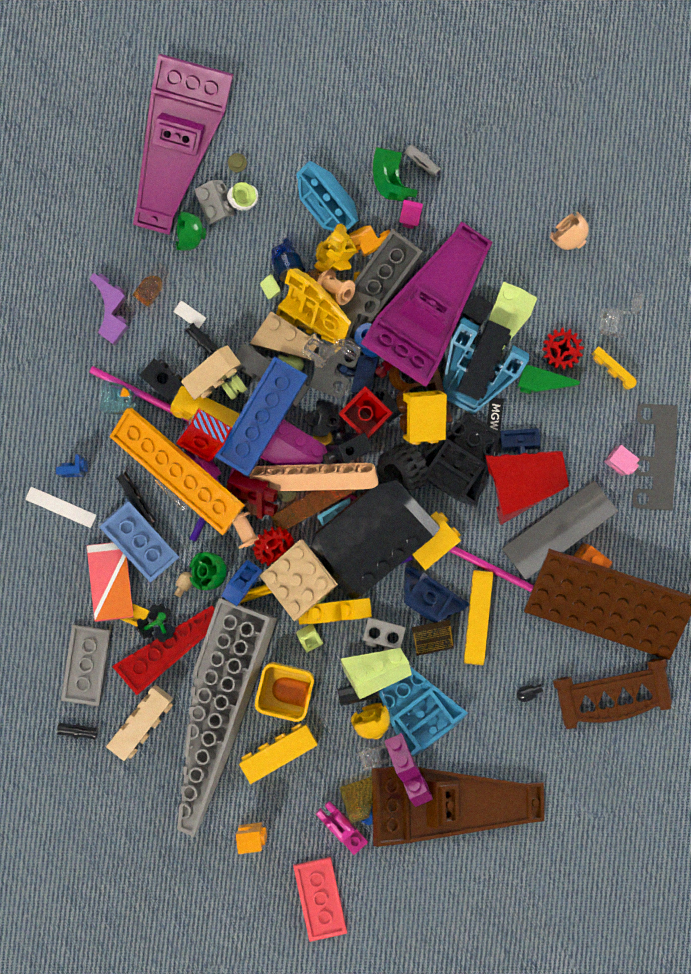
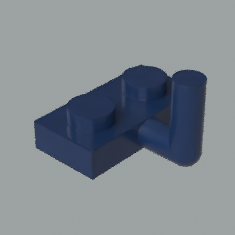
(363, 374)
(520, 440)

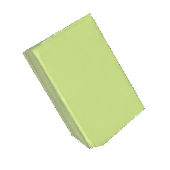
(270, 287)
(309, 638)

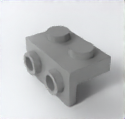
(214, 201)

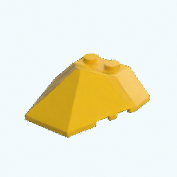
(312, 308)

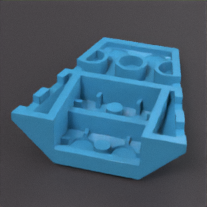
(420, 711)

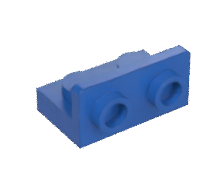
(69, 470)

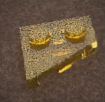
(358, 799)

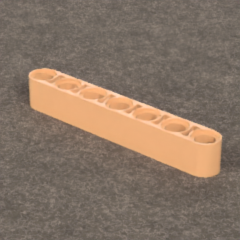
(318, 476)

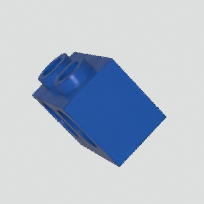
(241, 582)

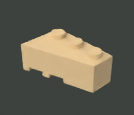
(281, 337)
(211, 373)

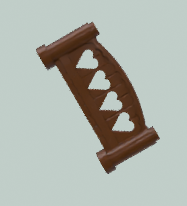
(572, 695)

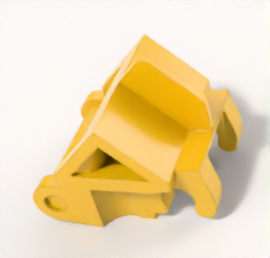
(335, 251)

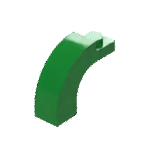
(386, 175)

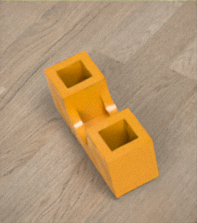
(251, 838)

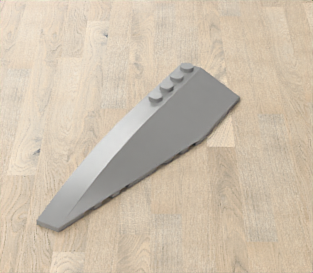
(220, 696)

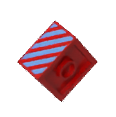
(203, 435)

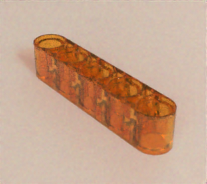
(307, 507)

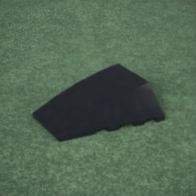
(460, 462)

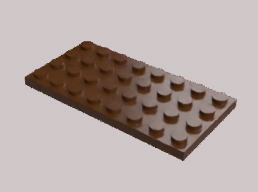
(609, 604)

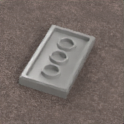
(85, 665)

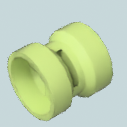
(234, 387)

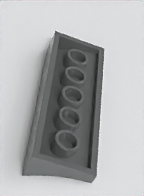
(386, 274)
(559, 529)

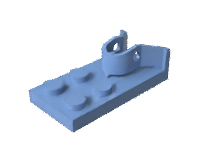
(138, 541)

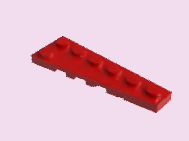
(155, 658)

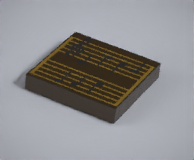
(433, 637)

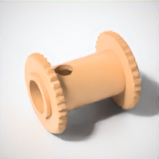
(342, 290)
(244, 530)

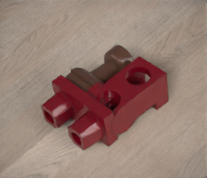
(253, 494)

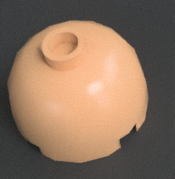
(571, 232)

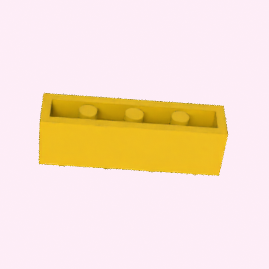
(185, 406)
(277, 753)

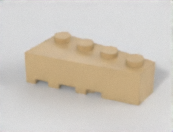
(140, 722)

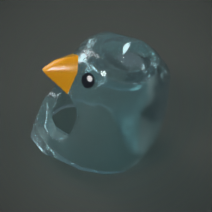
(116, 398)

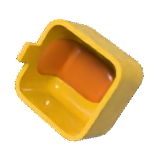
(284, 691)

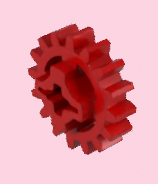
(553, 345)
(273, 545)

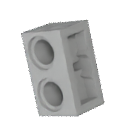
(384, 628)

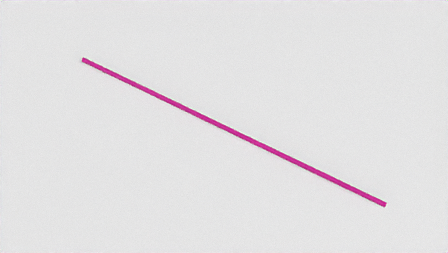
(455, 550)

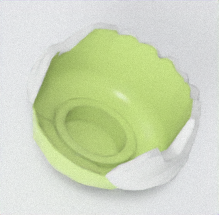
(242, 196)

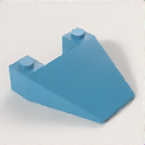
(458, 358)

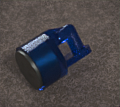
(286, 261)

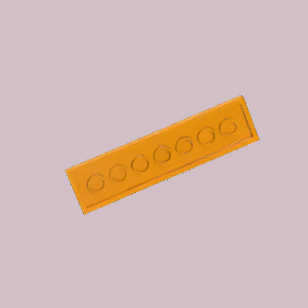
(176, 470)

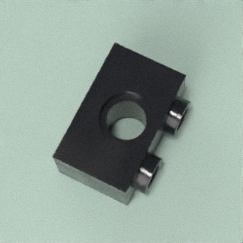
(152, 373)

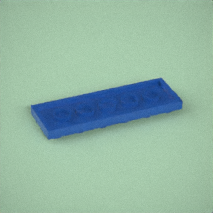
(261, 416)

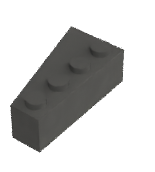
(255, 365)

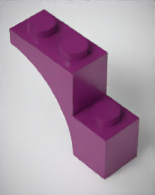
(407, 770)

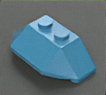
(325, 197)

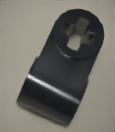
(389, 403)

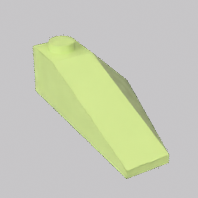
(512, 307)

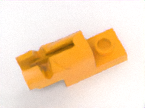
(366, 239)

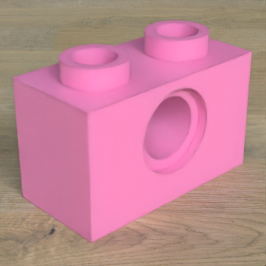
(622, 461)

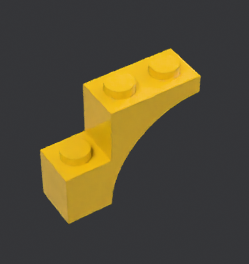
(337, 611)

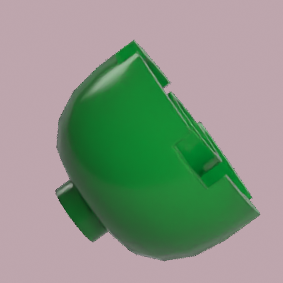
(189, 231)
(208, 571)

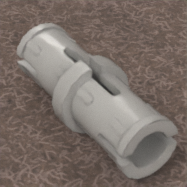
(422, 160)

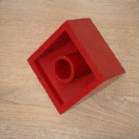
(365, 413)

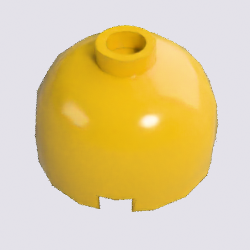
(371, 722)

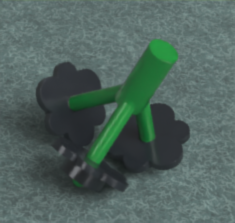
(159, 615)

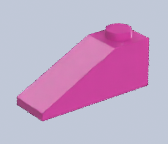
(410, 213)

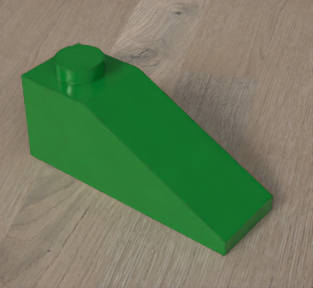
(539, 380)

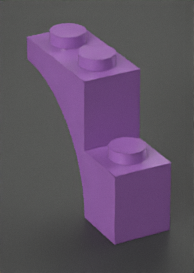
(112, 327)

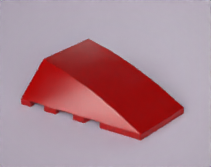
(526, 480)

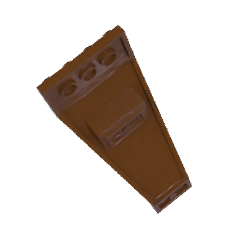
(470, 805)

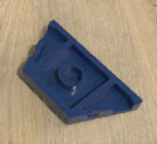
(429, 596)

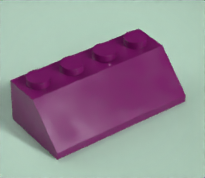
(293, 447)

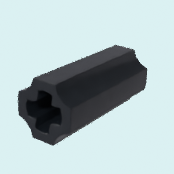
(348, 696)

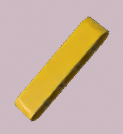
(478, 617)

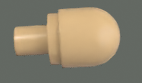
(183, 583)

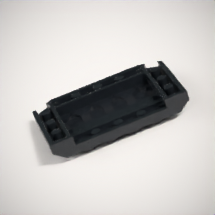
(373, 536)

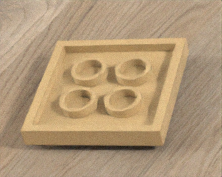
(298, 580)

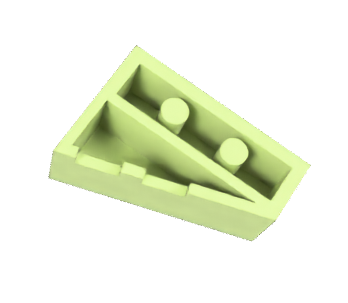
(375, 670)

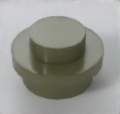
(237, 162)
(286, 496)

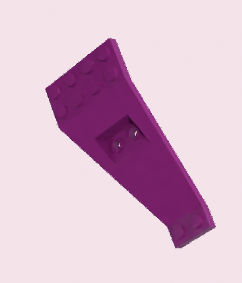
(185, 102)
(423, 315)

